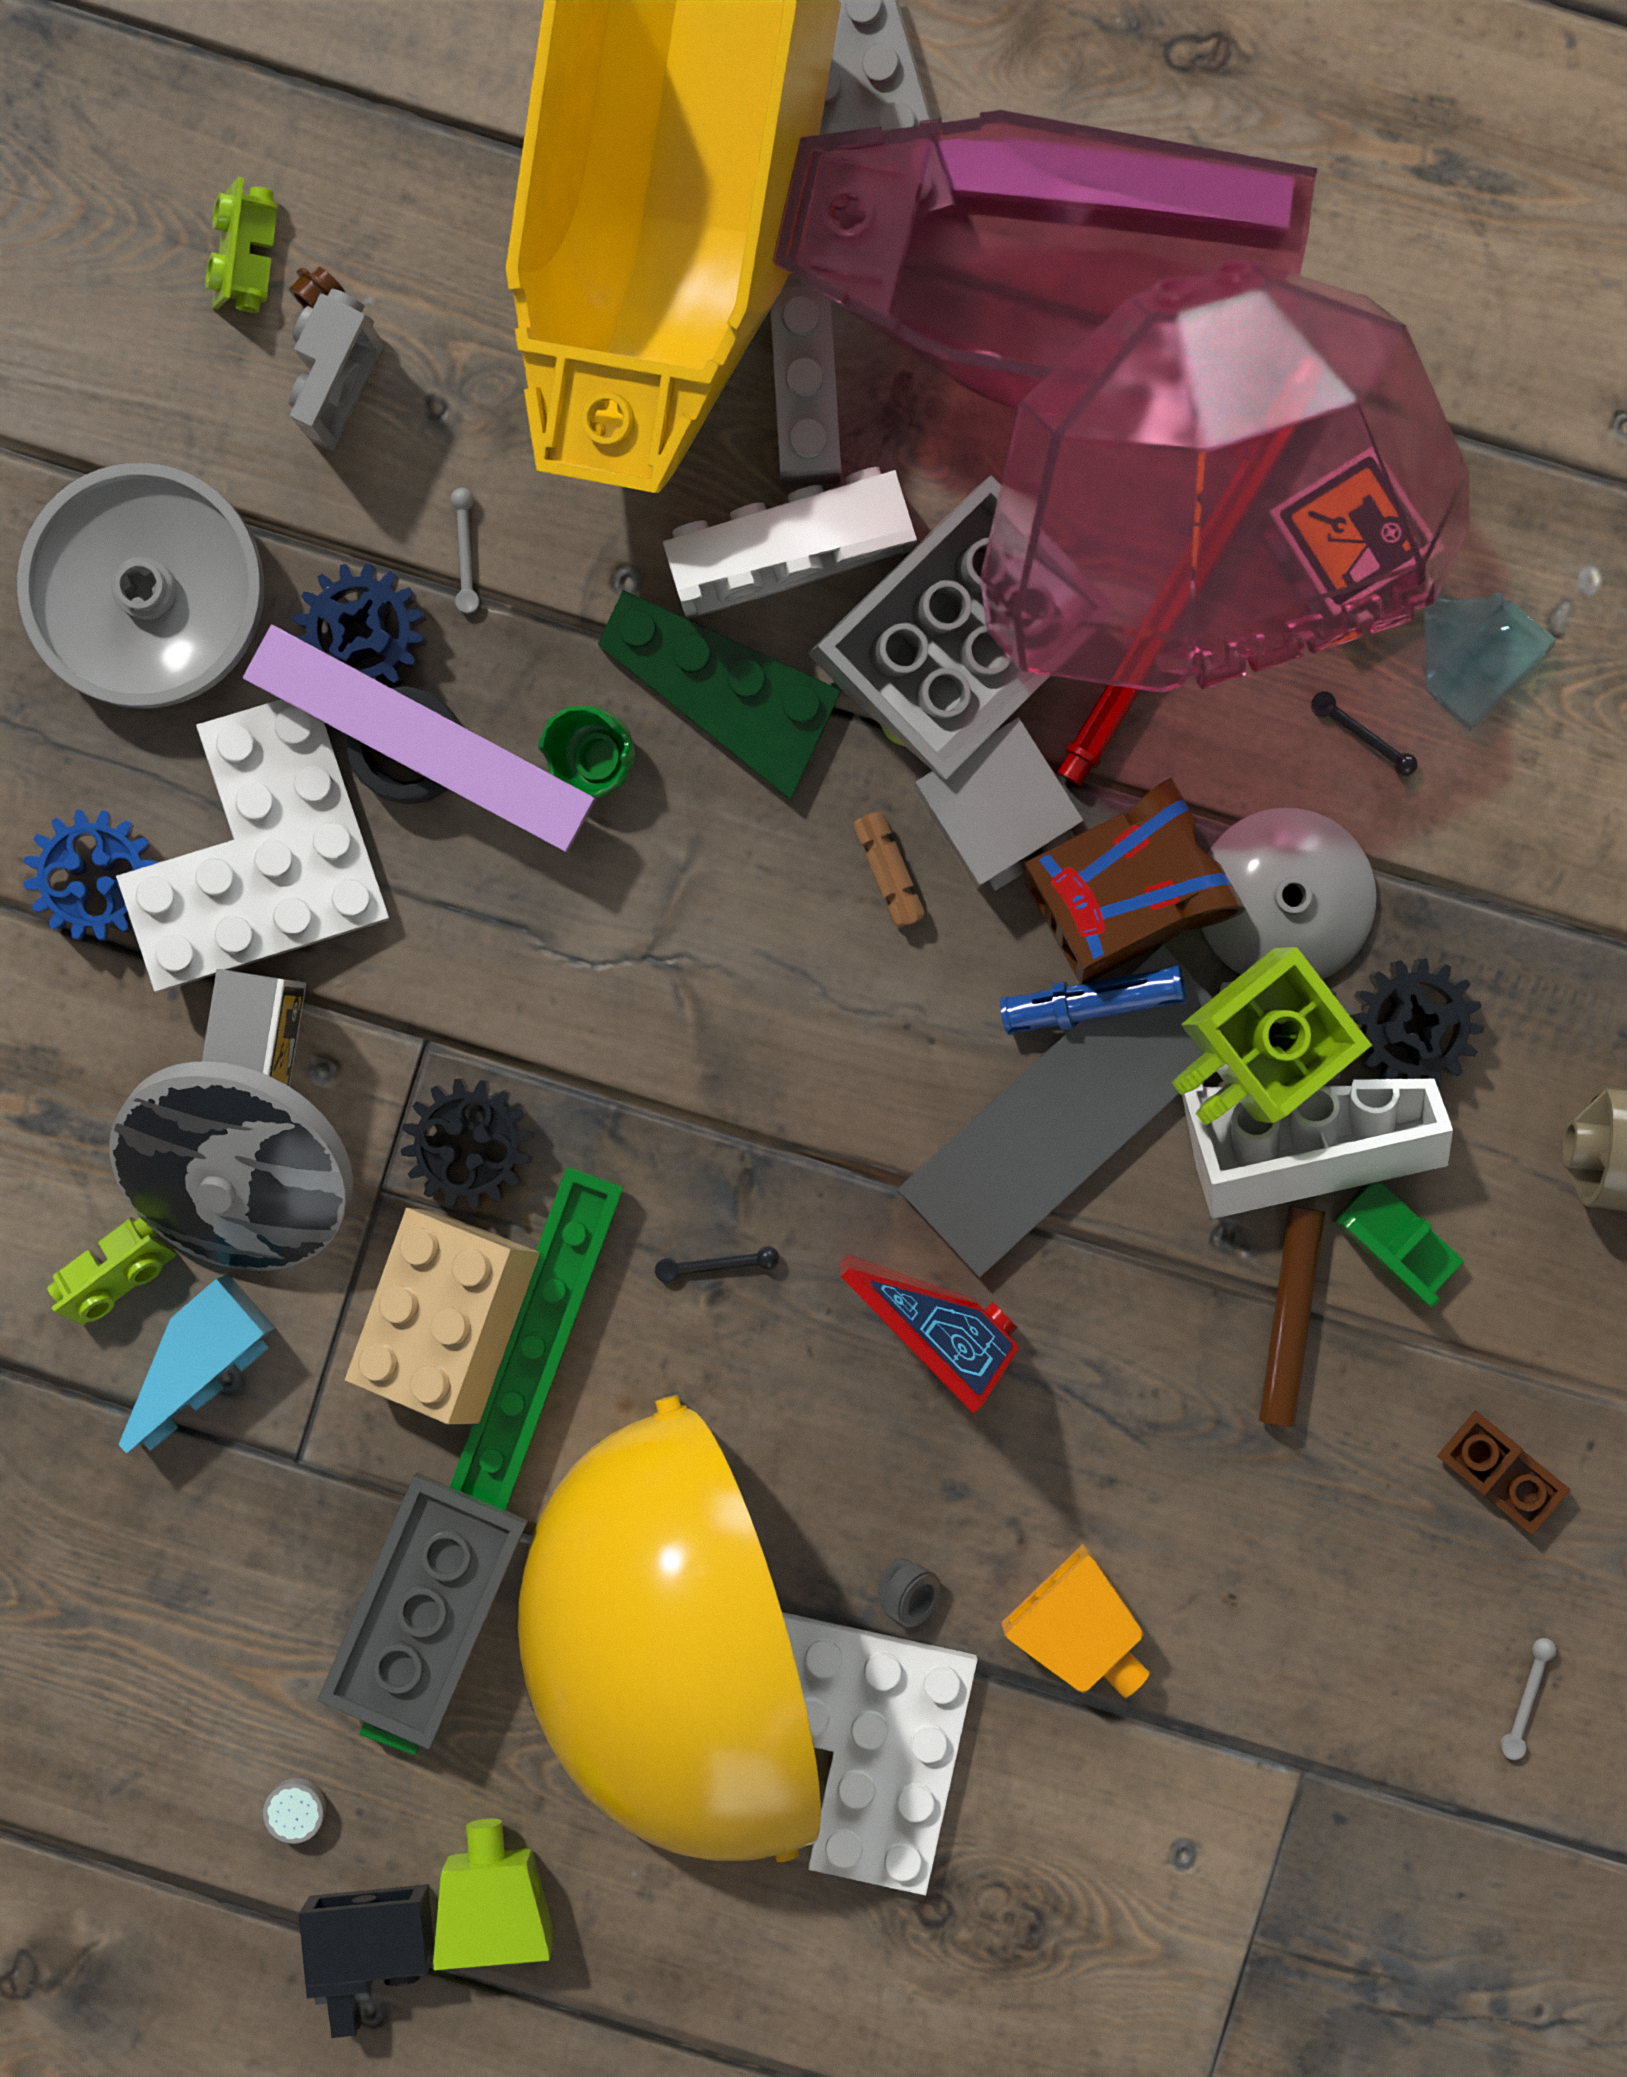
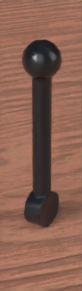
(1325, 704)
(668, 1269)

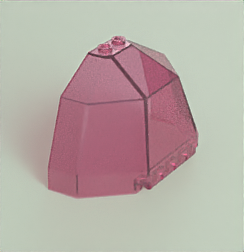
(1222, 485)

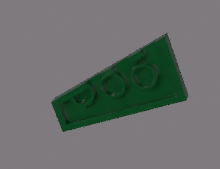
(734, 693)

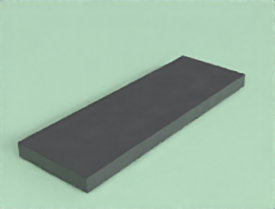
(1055, 1125)

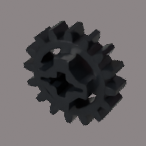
(1407, 997)

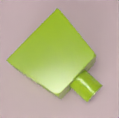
(491, 1904)

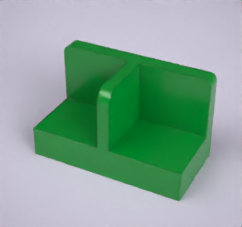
(1398, 1241)

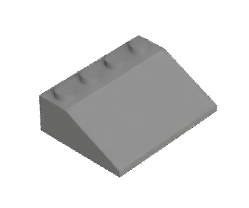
(922, 648)

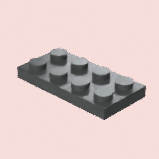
(422, 1610)

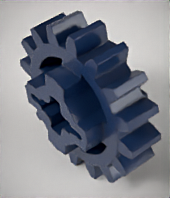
(371, 608)

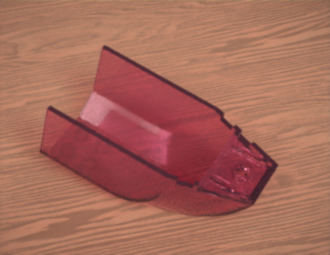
(1022, 233)

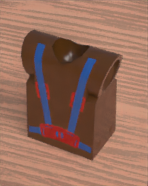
(1129, 885)

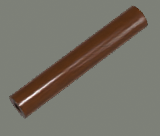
(1291, 1316)

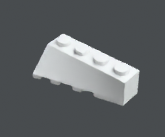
(789, 543)
(1323, 1146)

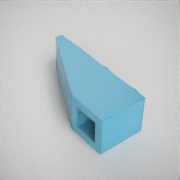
(196, 1349)

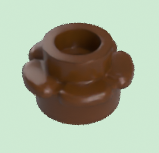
(310, 285)

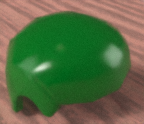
(588, 749)

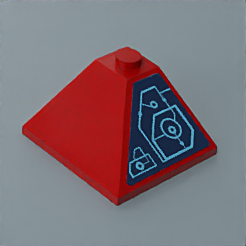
(944, 1328)

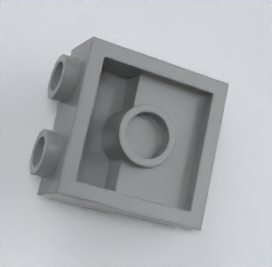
(340, 353)

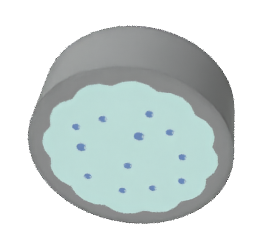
(294, 1810)

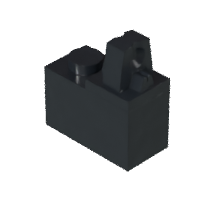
(362, 1939)

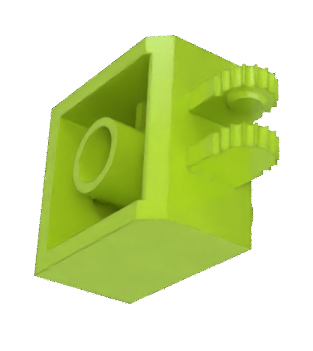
(1235, 1042)

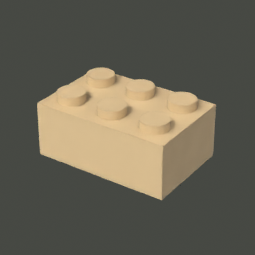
(442, 1316)

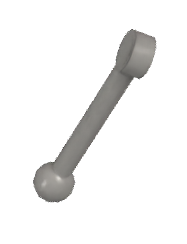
(466, 599)
(1512, 1743)

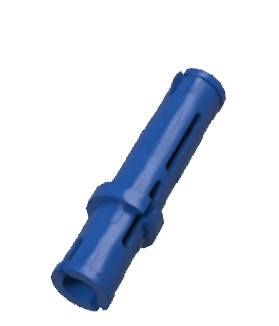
(1080, 1002)

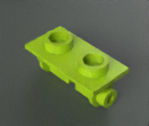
(242, 222)
(89, 1289)

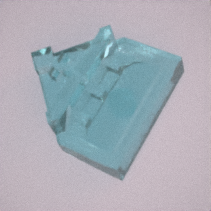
(1479, 653)

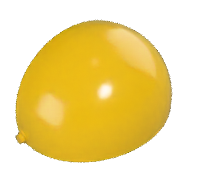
(667, 1649)

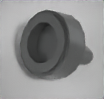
(908, 1592)

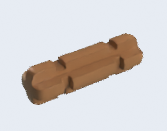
(889, 869)

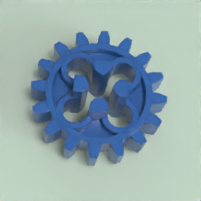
(62, 855)

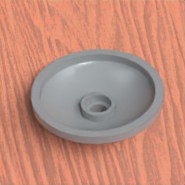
(1301, 850)

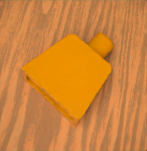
(1080, 1627)

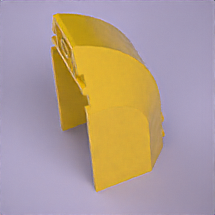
(653, 216)

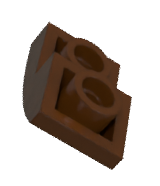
(1503, 1473)

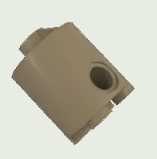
(1597, 1150)

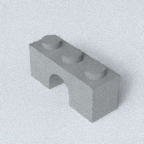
(805, 387)

